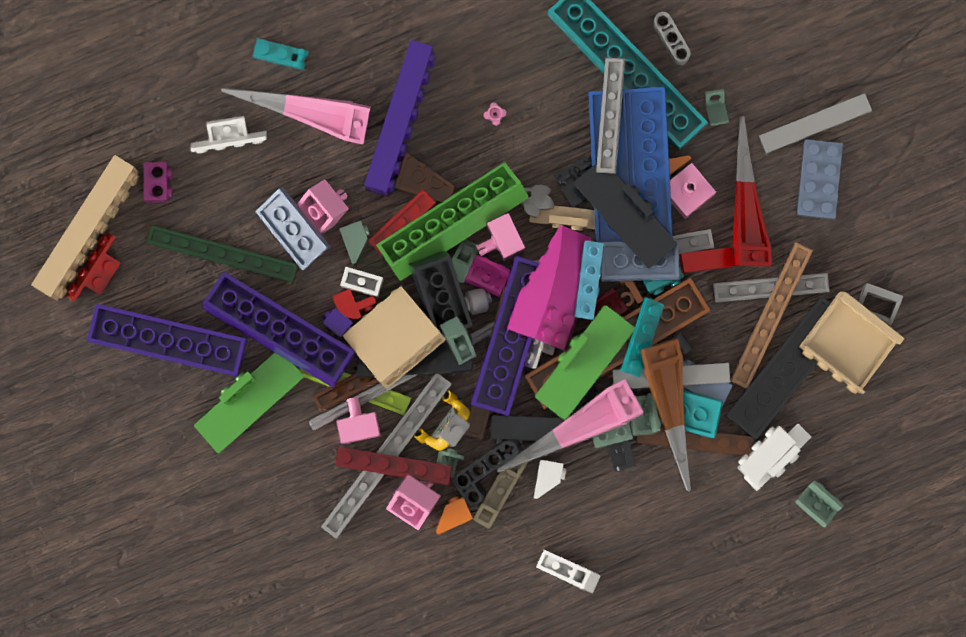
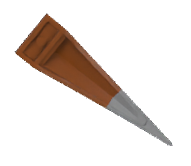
(665, 377)

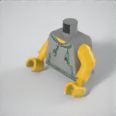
(450, 428)

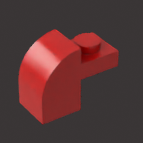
(349, 308)

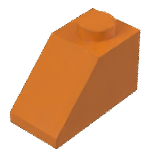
(454, 515)

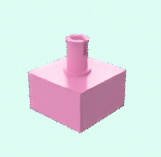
(690, 190)
(323, 206)
(503, 238)
(358, 426)
(413, 501)

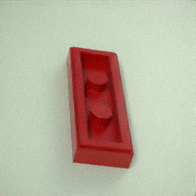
(707, 260)

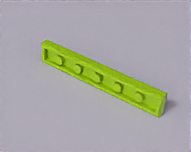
(389, 400)

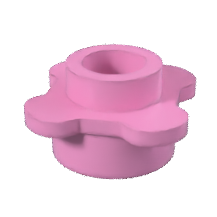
(500, 113)

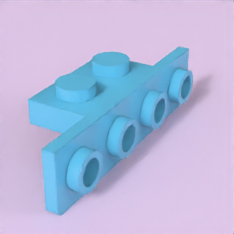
(588, 280)

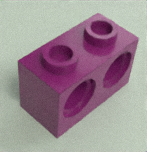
(152, 182)

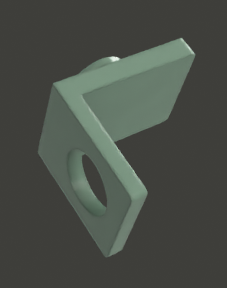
(716, 109)

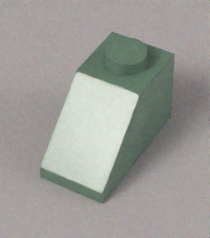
(355, 240)
(464, 258)
(458, 340)

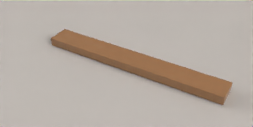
(771, 315)

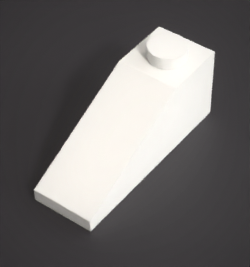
(568, 571)

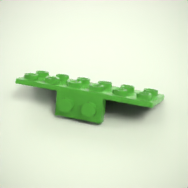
(584, 362)
(247, 401)

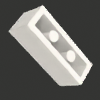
(765, 454)

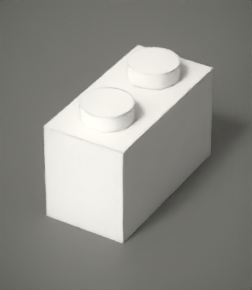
(362, 282)

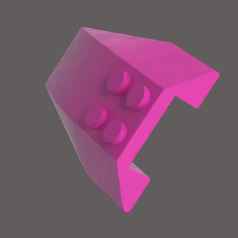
(549, 300)

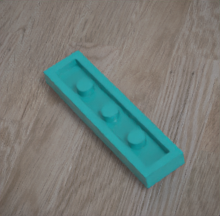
(642, 337)

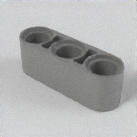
(671, 29)

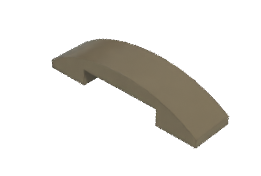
(498, 495)

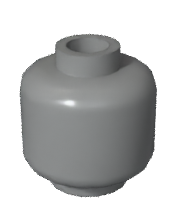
(477, 301)

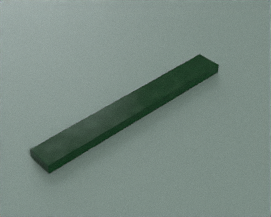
(222, 253)

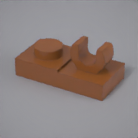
(634, 293)

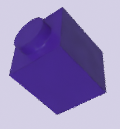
(337, 322)

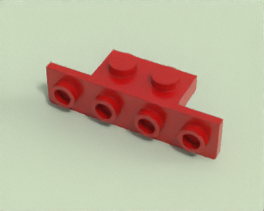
(97, 270)

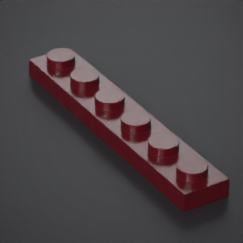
(393, 466)

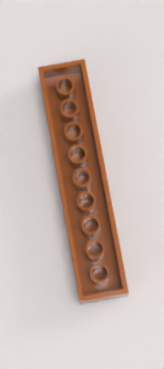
(681, 307)

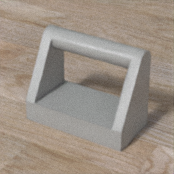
(884, 295)

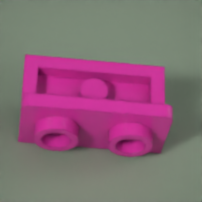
(487, 275)

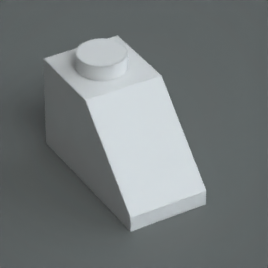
(548, 477)

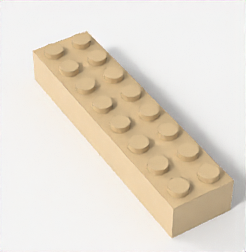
(85, 228)

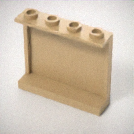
(393, 337)
(850, 342)

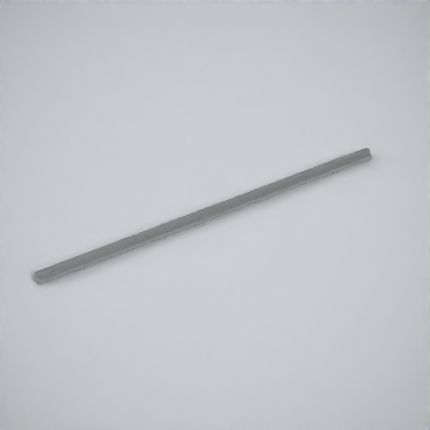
(379, 389)

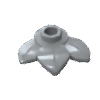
(538, 200)

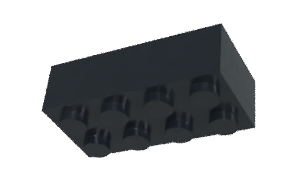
(440, 290)

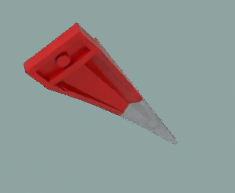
(749, 231)

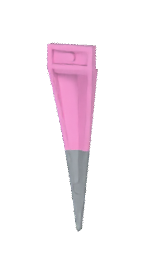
(335, 117)
(605, 412)

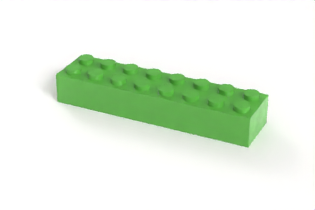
(453, 219)

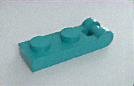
(279, 54)

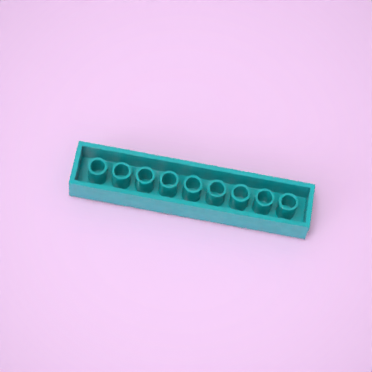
(602, 39)

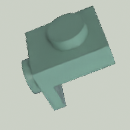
(449, 458)

